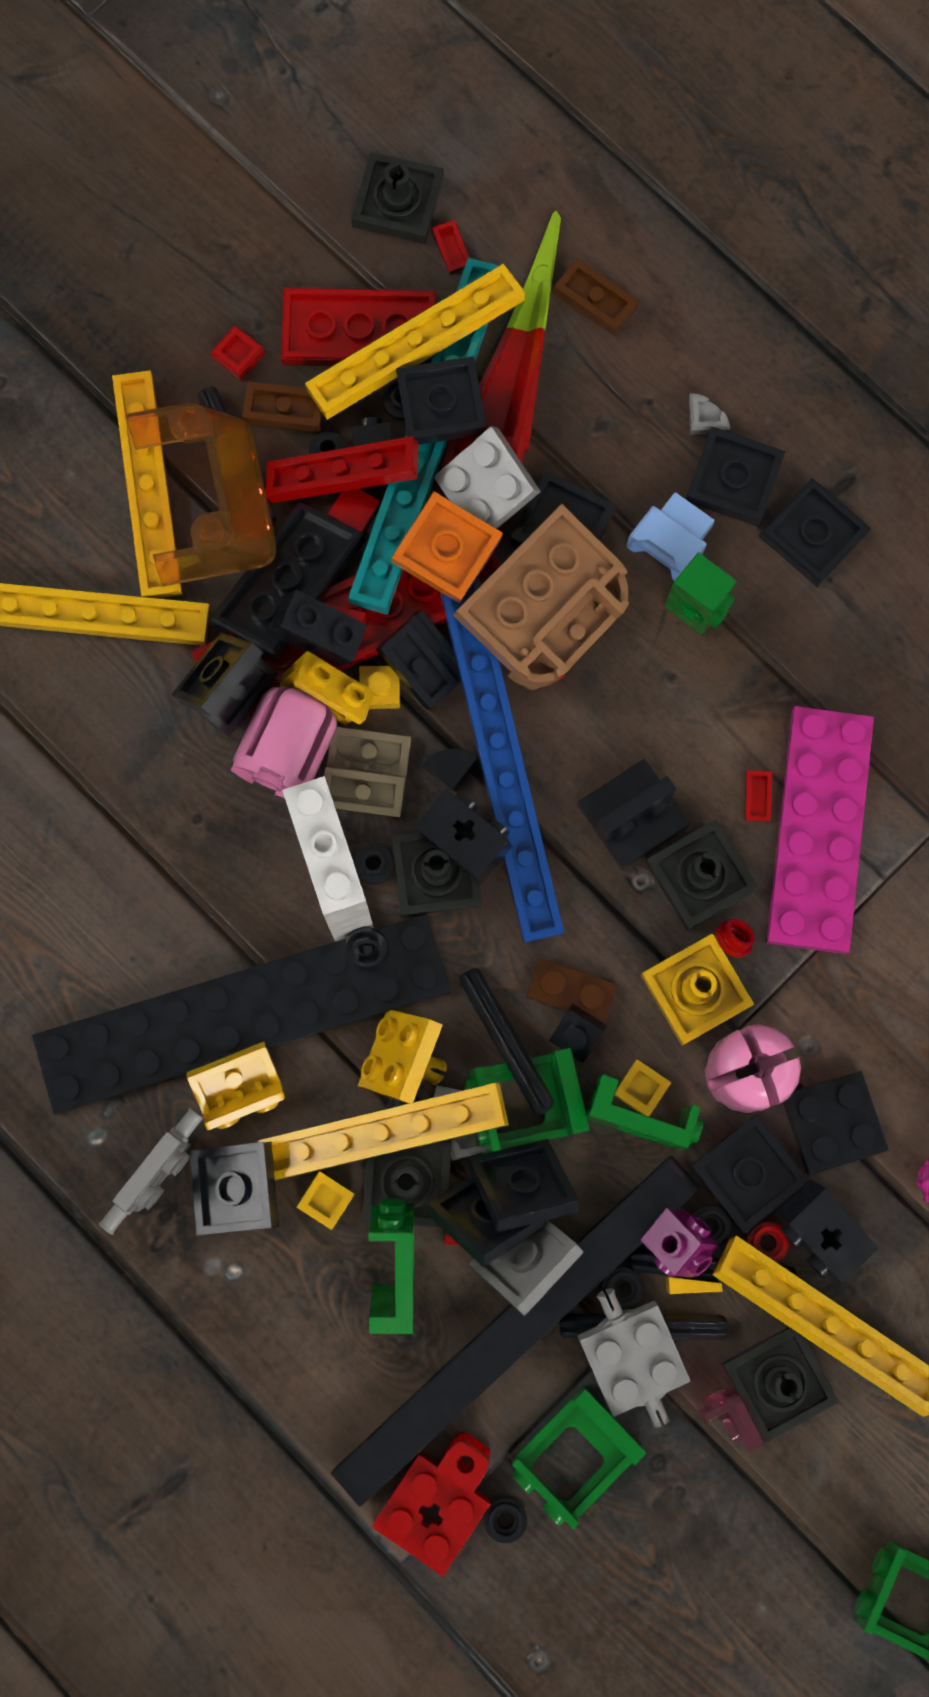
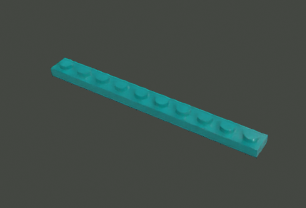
(404, 500)

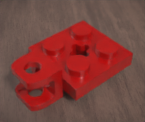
(451, 1486)

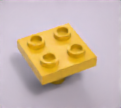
(697, 989)
(402, 1057)

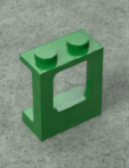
(562, 1120)
(675, 1137)
(394, 1304)
(605, 1435)
(872, 1601)

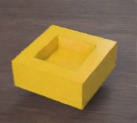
(385, 685)
(642, 1088)
(325, 1200)

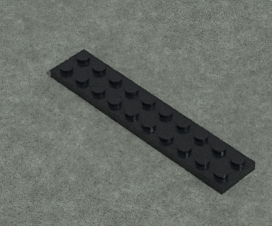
(233, 1012)

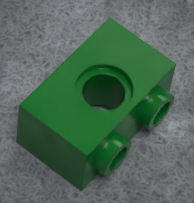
(701, 594)

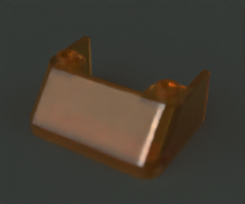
(242, 531)

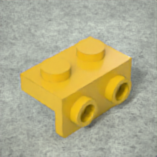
(332, 687)
(236, 1086)

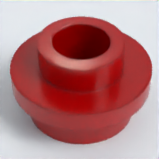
(735, 938)
(781, 1244)

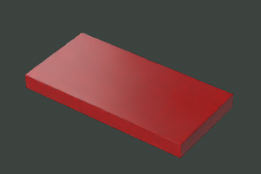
(333, 324)

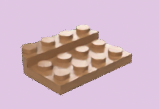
(548, 601)

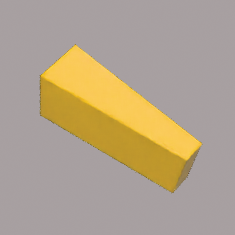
(683, 1285)

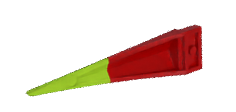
(513, 373)

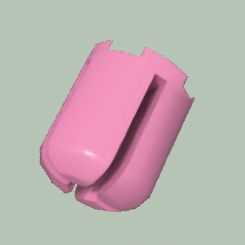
(285, 740)
(767, 1087)

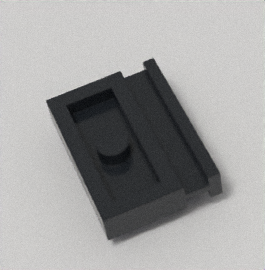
(421, 659)

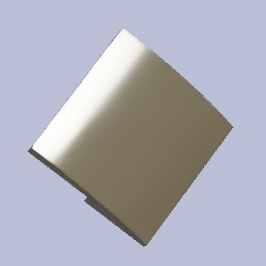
(368, 770)

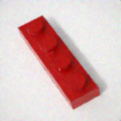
(342, 469)

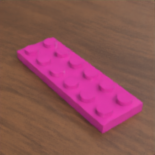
(820, 830)

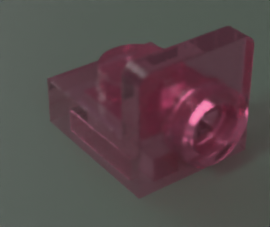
(739, 1424)

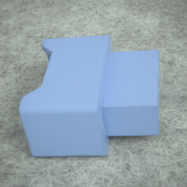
(672, 534)

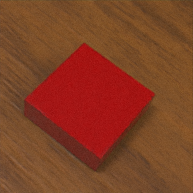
(237, 353)
(355, 509)

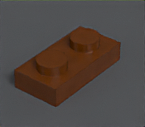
(595, 296)
(281, 407)
(564, 986)

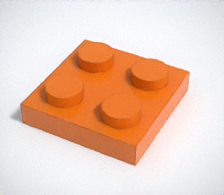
(446, 547)

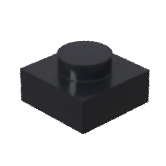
(579, 1032)

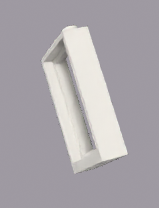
(328, 857)

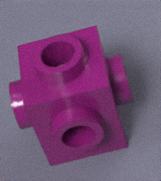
(680, 1243)

